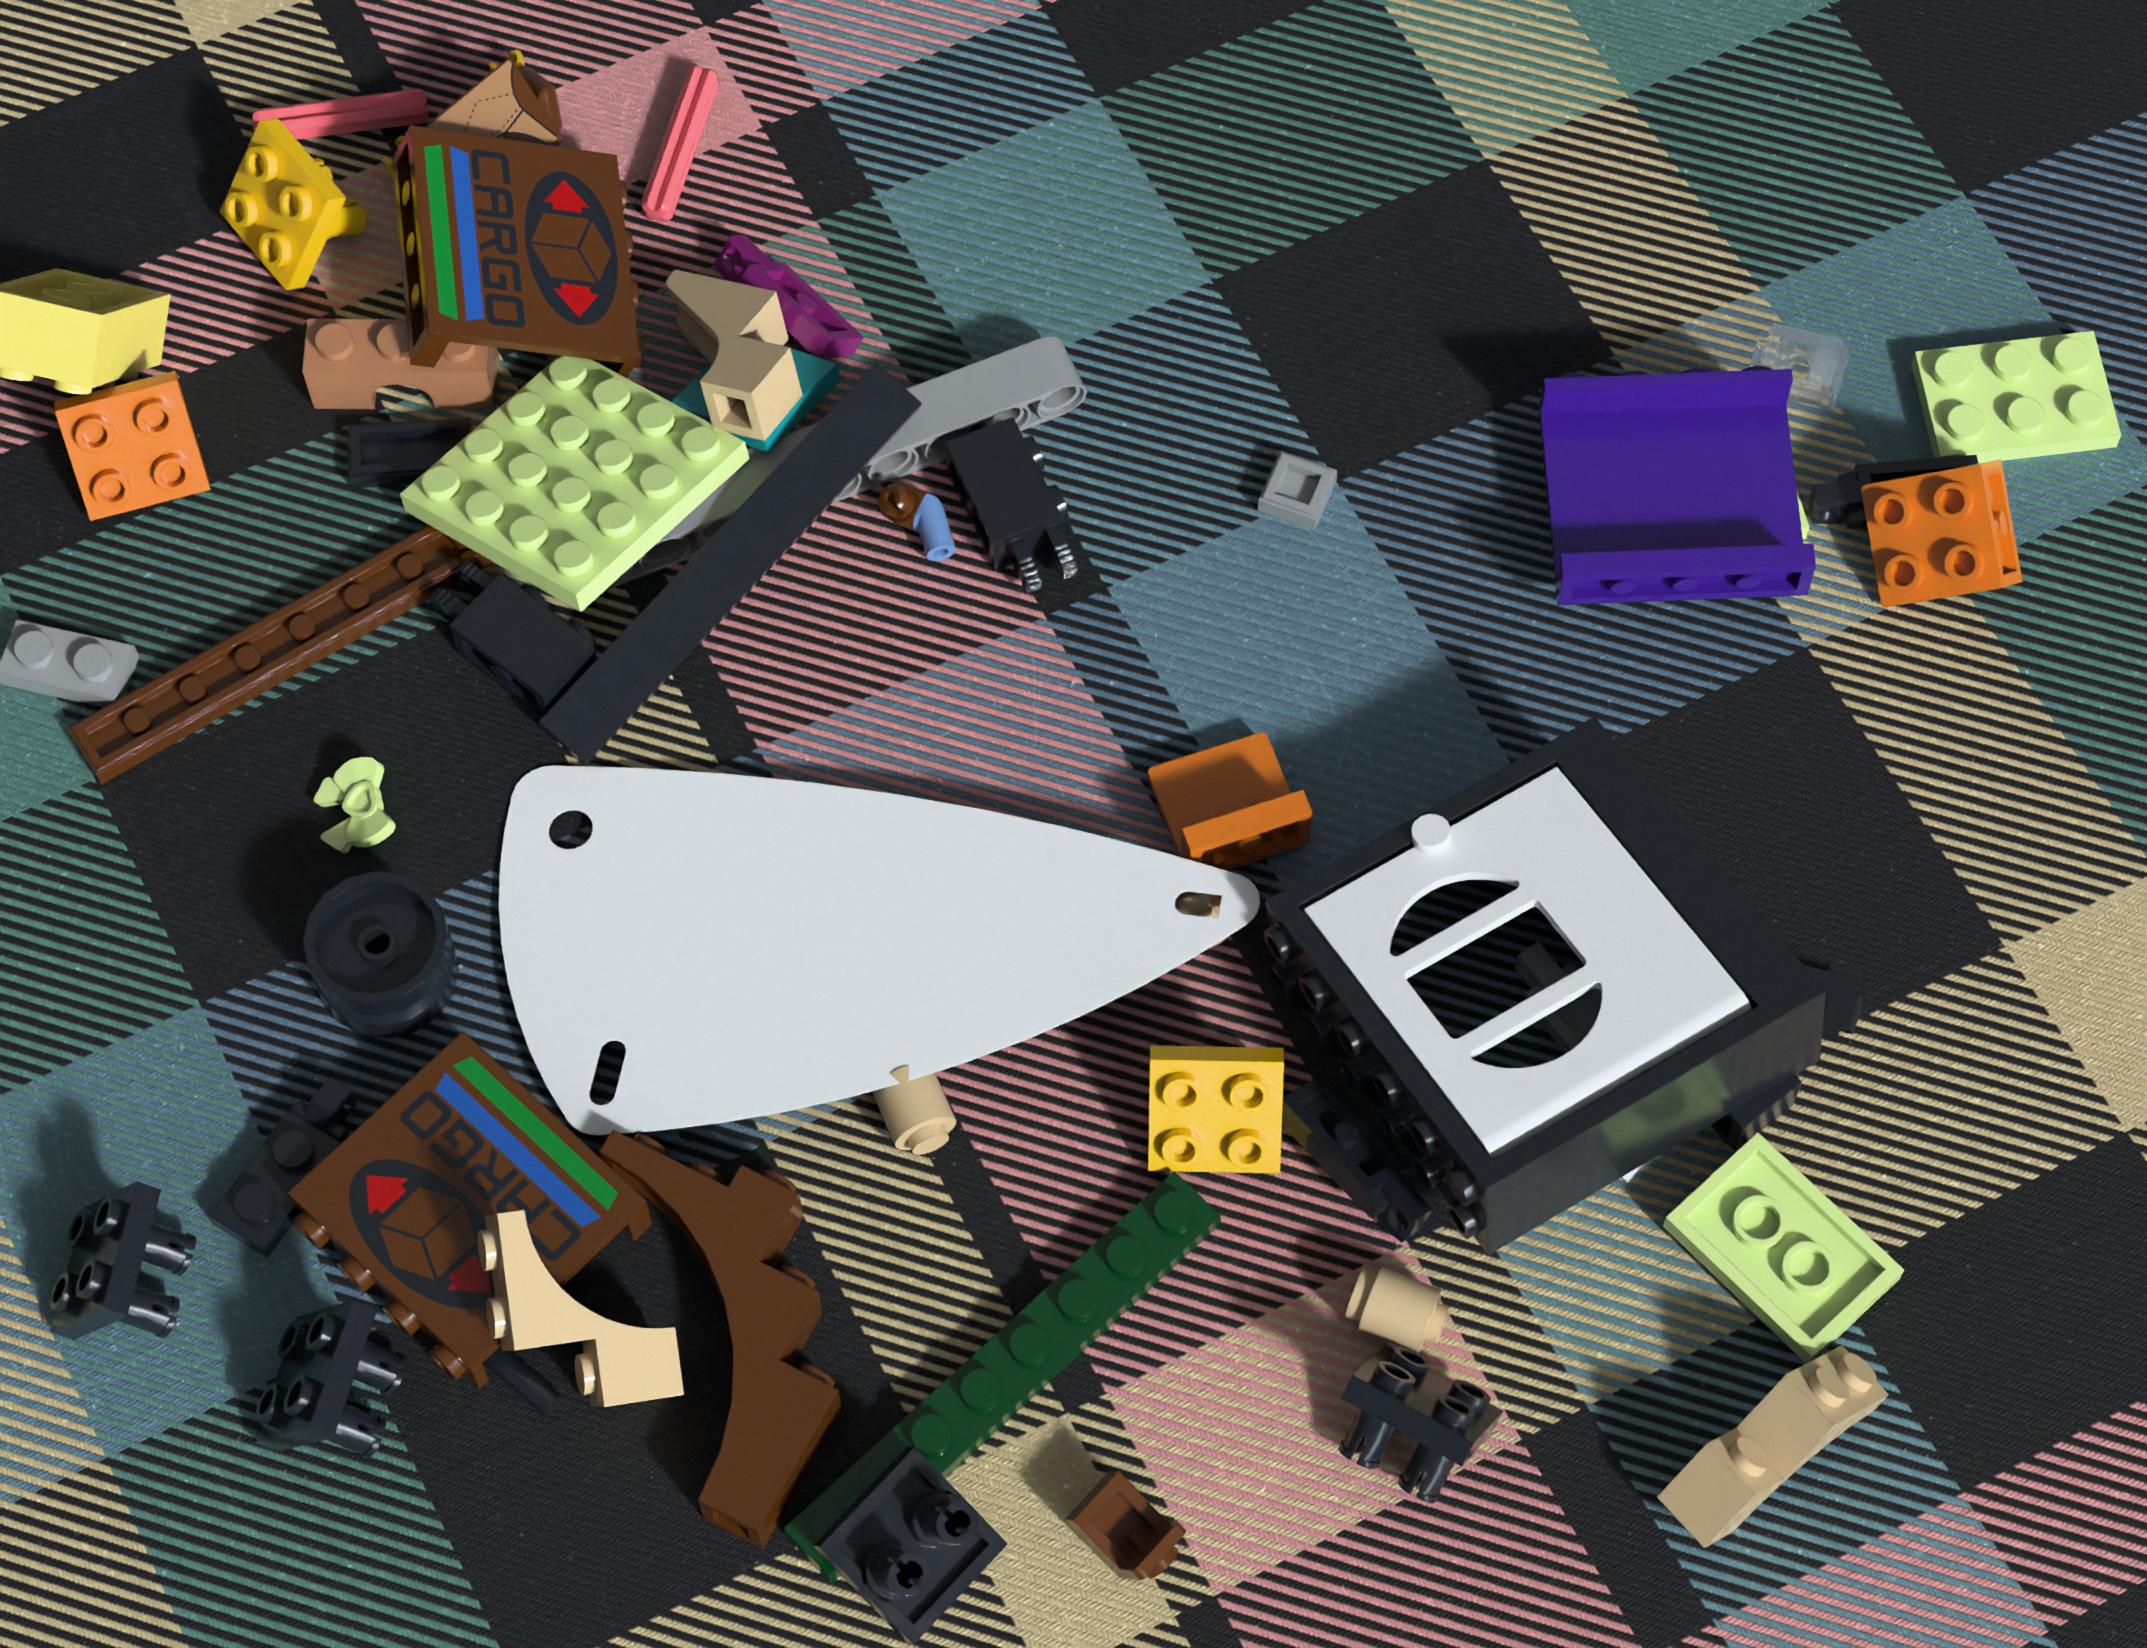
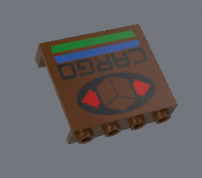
(514, 248)
(423, 1175)

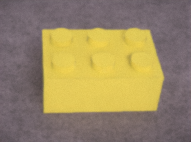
(79, 329)

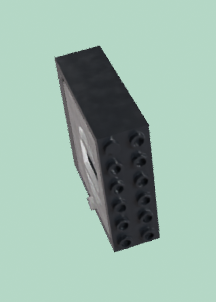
(1642, 913)

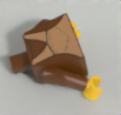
(505, 104)

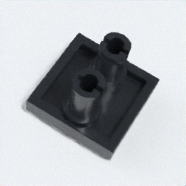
(105, 1262)
(316, 1372)
(1403, 1394)
(910, 1544)

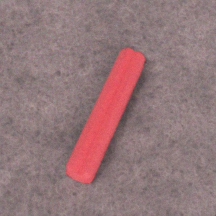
(349, 114)
(679, 144)

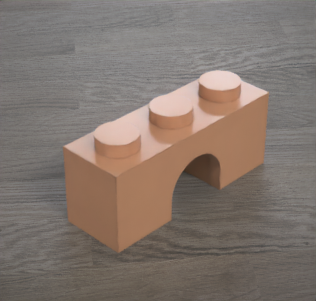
(357, 356)

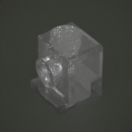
(1821, 352)

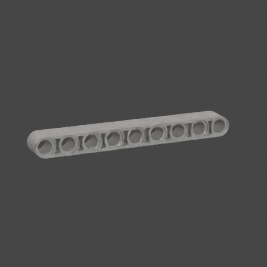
(1022, 383)

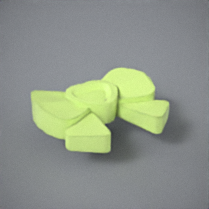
(358, 791)

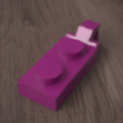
(807, 316)

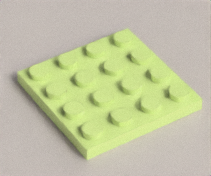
(574, 478)

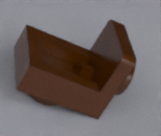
(1126, 1529)

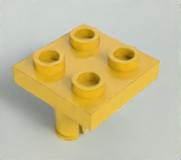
(287, 205)
(1215, 1109)

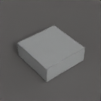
(1297, 490)

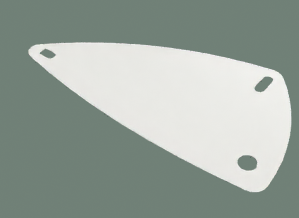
(812, 937)

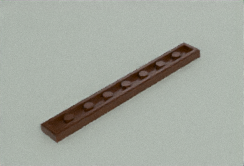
(269, 651)

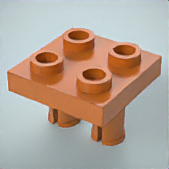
(132, 445)

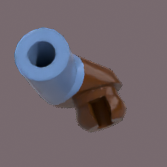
(921, 514)

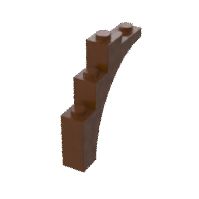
(776, 1410)

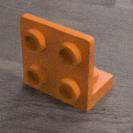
(1941, 534)
(1231, 804)

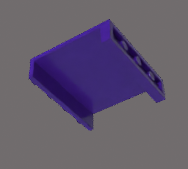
(1672, 487)

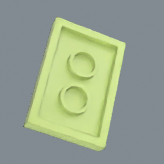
(2016, 398)
(1783, 1248)

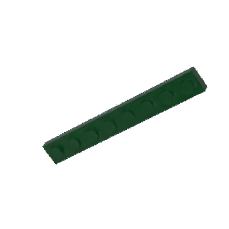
(1026, 1351)

